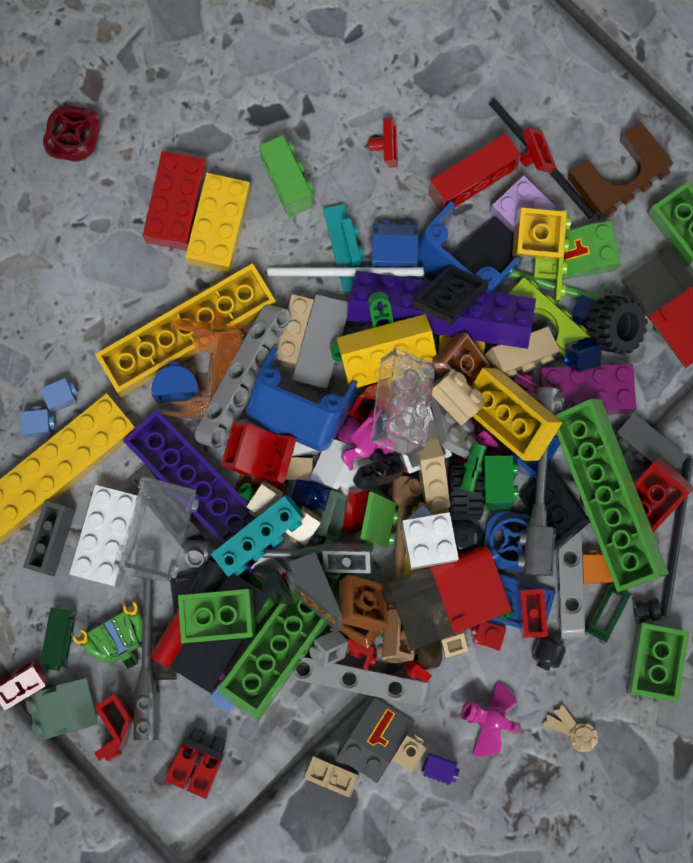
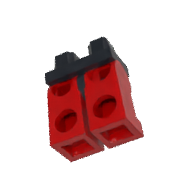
(198, 756)

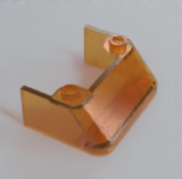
(223, 345)

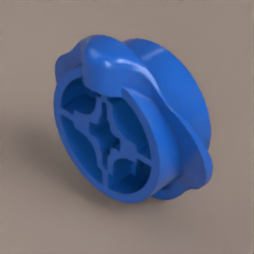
(499, 521)

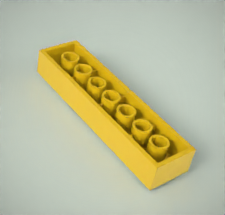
(150, 348)
(61, 463)

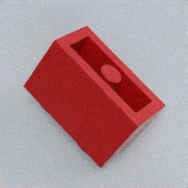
(532, 613)

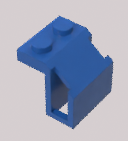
(394, 244)

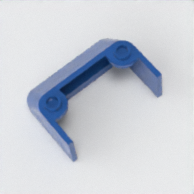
(437, 259)
(293, 415)

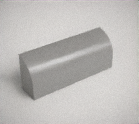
(315, 363)

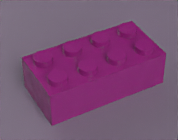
(606, 382)

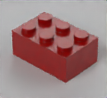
(661, 491)

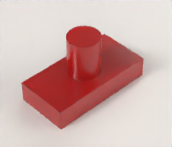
(387, 143)
(538, 151)

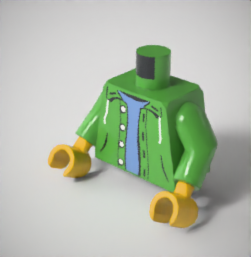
(115, 638)

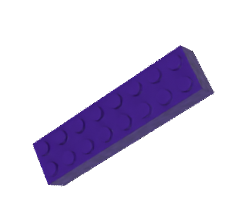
(490, 319)
(180, 464)

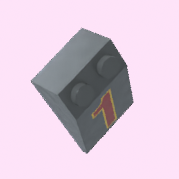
(312, 588)
(375, 740)

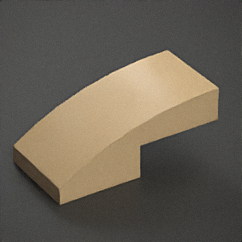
(331, 777)

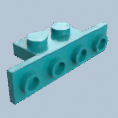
(343, 241)

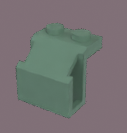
(332, 517)
(61, 710)

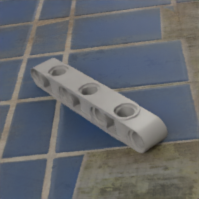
(241, 376)
(571, 583)
(366, 682)

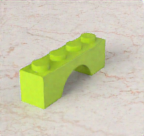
(565, 328)

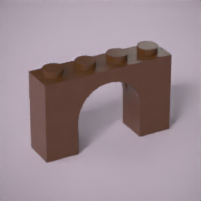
(606, 197)

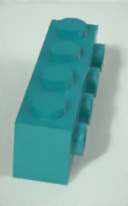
(258, 535)

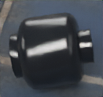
(549, 652)

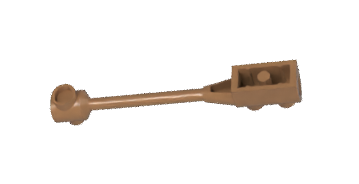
(395, 645)

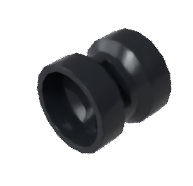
(647, 610)

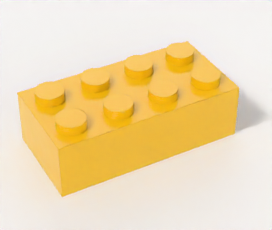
(218, 223)
(363, 350)
(514, 415)

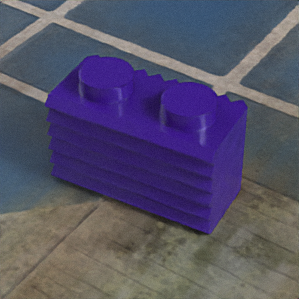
(440, 769)

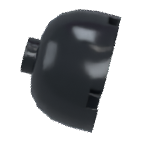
(467, 535)

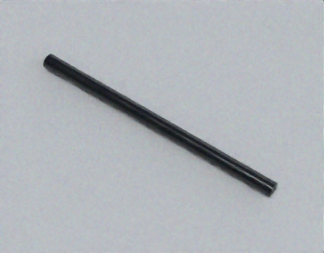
(556, 175)
(675, 544)

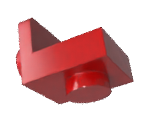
(415, 670)

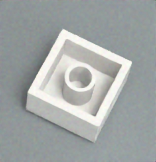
(429, 541)

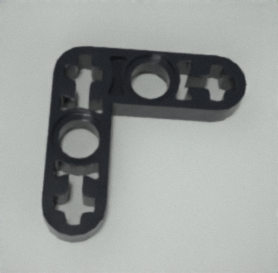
(387, 464)

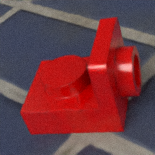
(488, 635)
(358, 650)

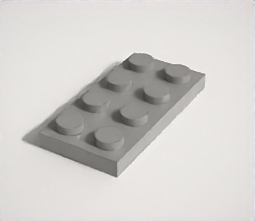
(450, 434)

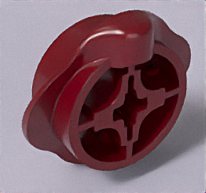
(71, 134)

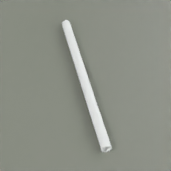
(344, 271)

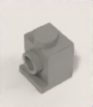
(329, 648)

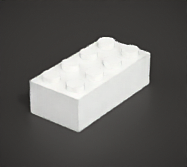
(103, 536)

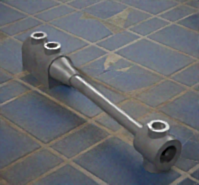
(539, 538)
(335, 557)
(146, 698)

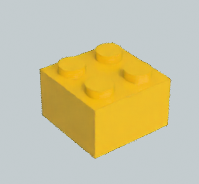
(539, 233)

